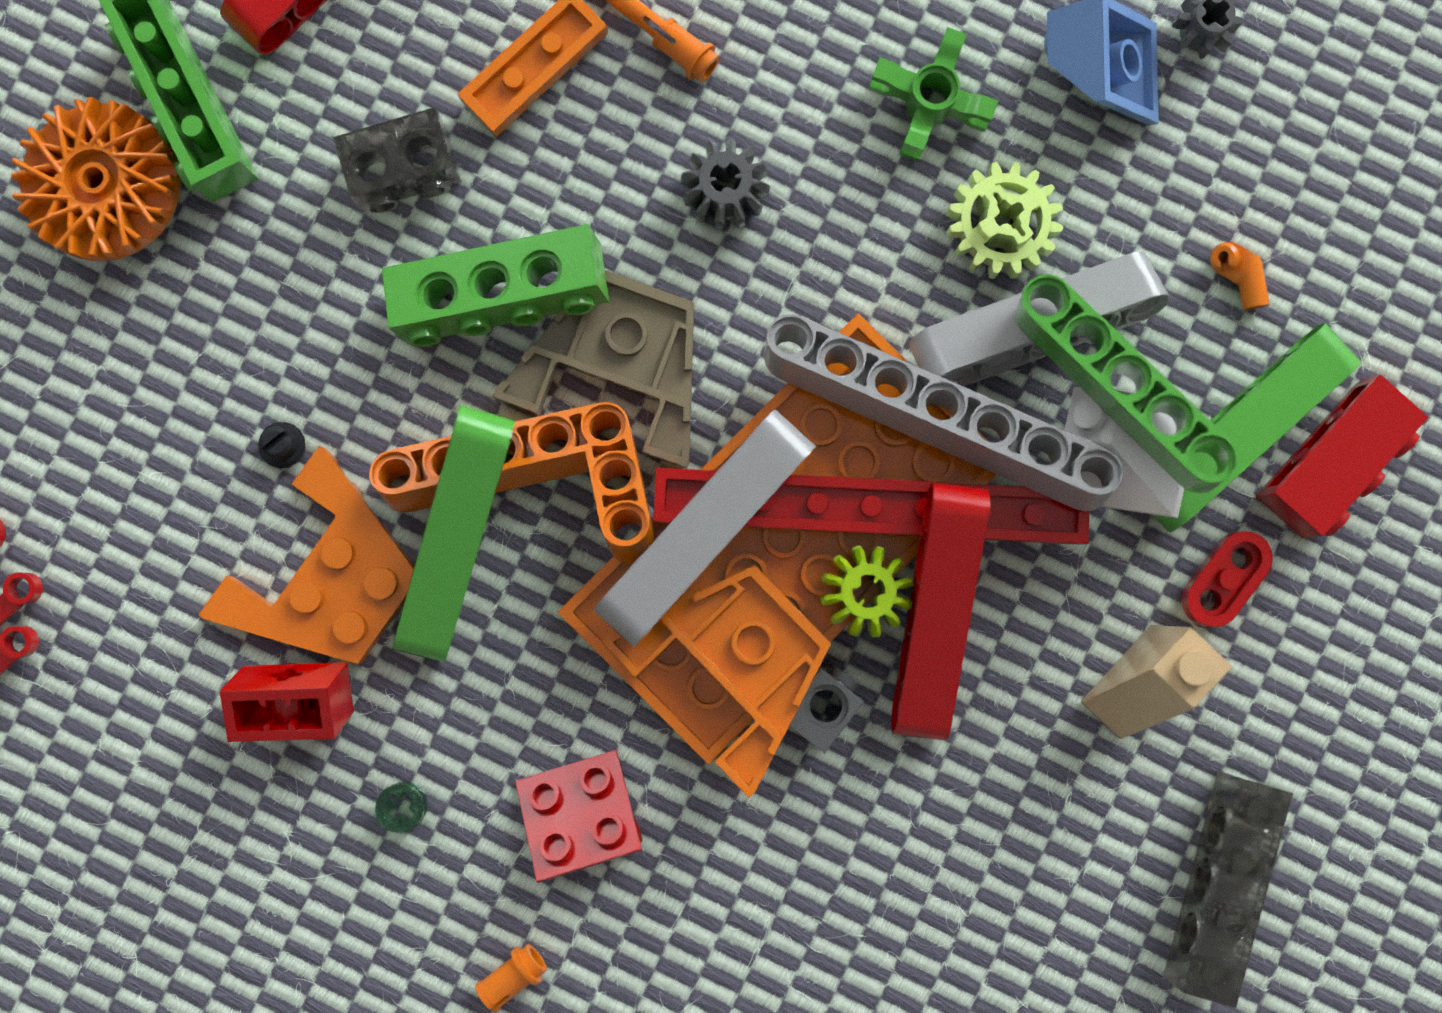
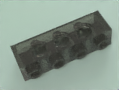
(1227, 888)

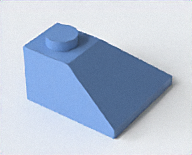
(1107, 55)

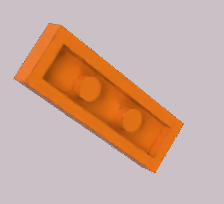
(532, 64)

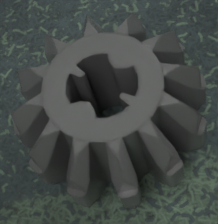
(722, 167)

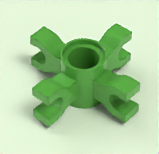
(969, 108)

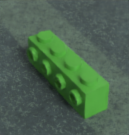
(181, 95)

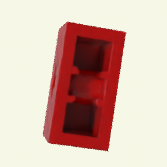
(287, 702)

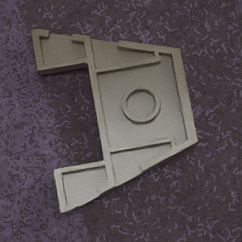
(632, 342)

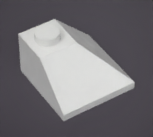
(1144, 483)

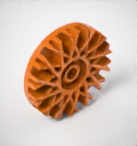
(97, 181)

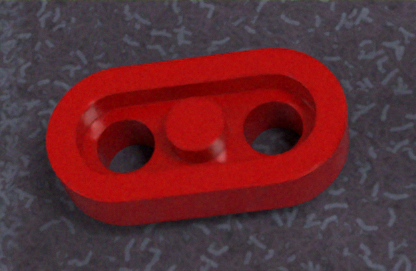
(1226, 582)

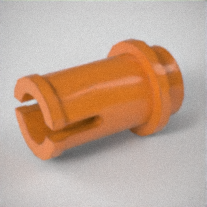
(511, 977)

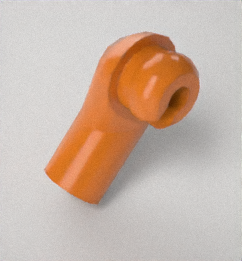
(1244, 270)

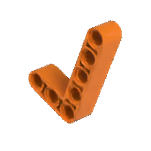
(535, 465)

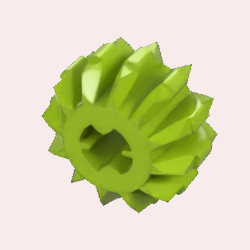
(881, 602)

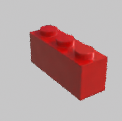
(1343, 458)

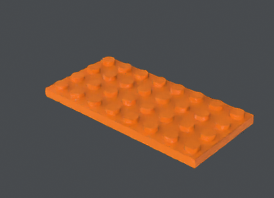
(791, 559)

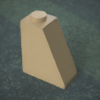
(1156, 680)

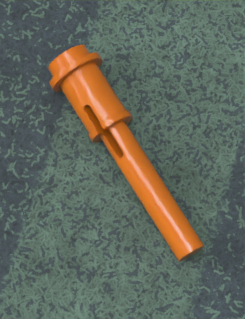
(688, 51)

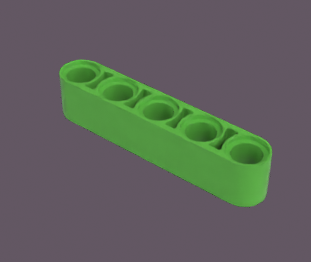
(1272, 408)
(1131, 411)
(453, 533)

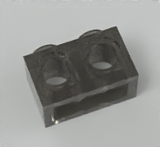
(396, 145)

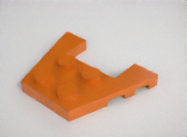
(344, 587)
(753, 648)

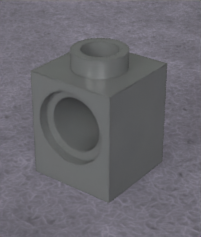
(825, 731)

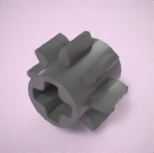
(1197, 34)

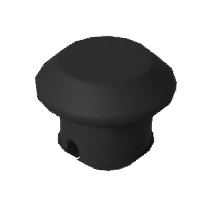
(281, 445)

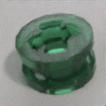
(385, 806)

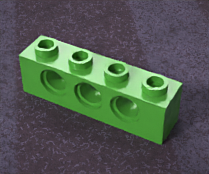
(418, 286)

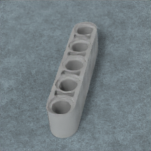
(992, 341)
(704, 527)

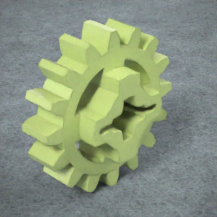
(996, 202)

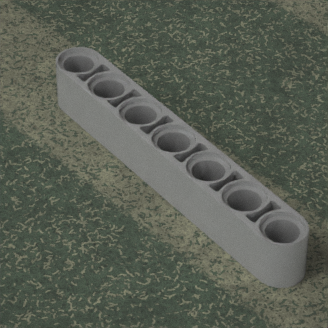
(966, 408)

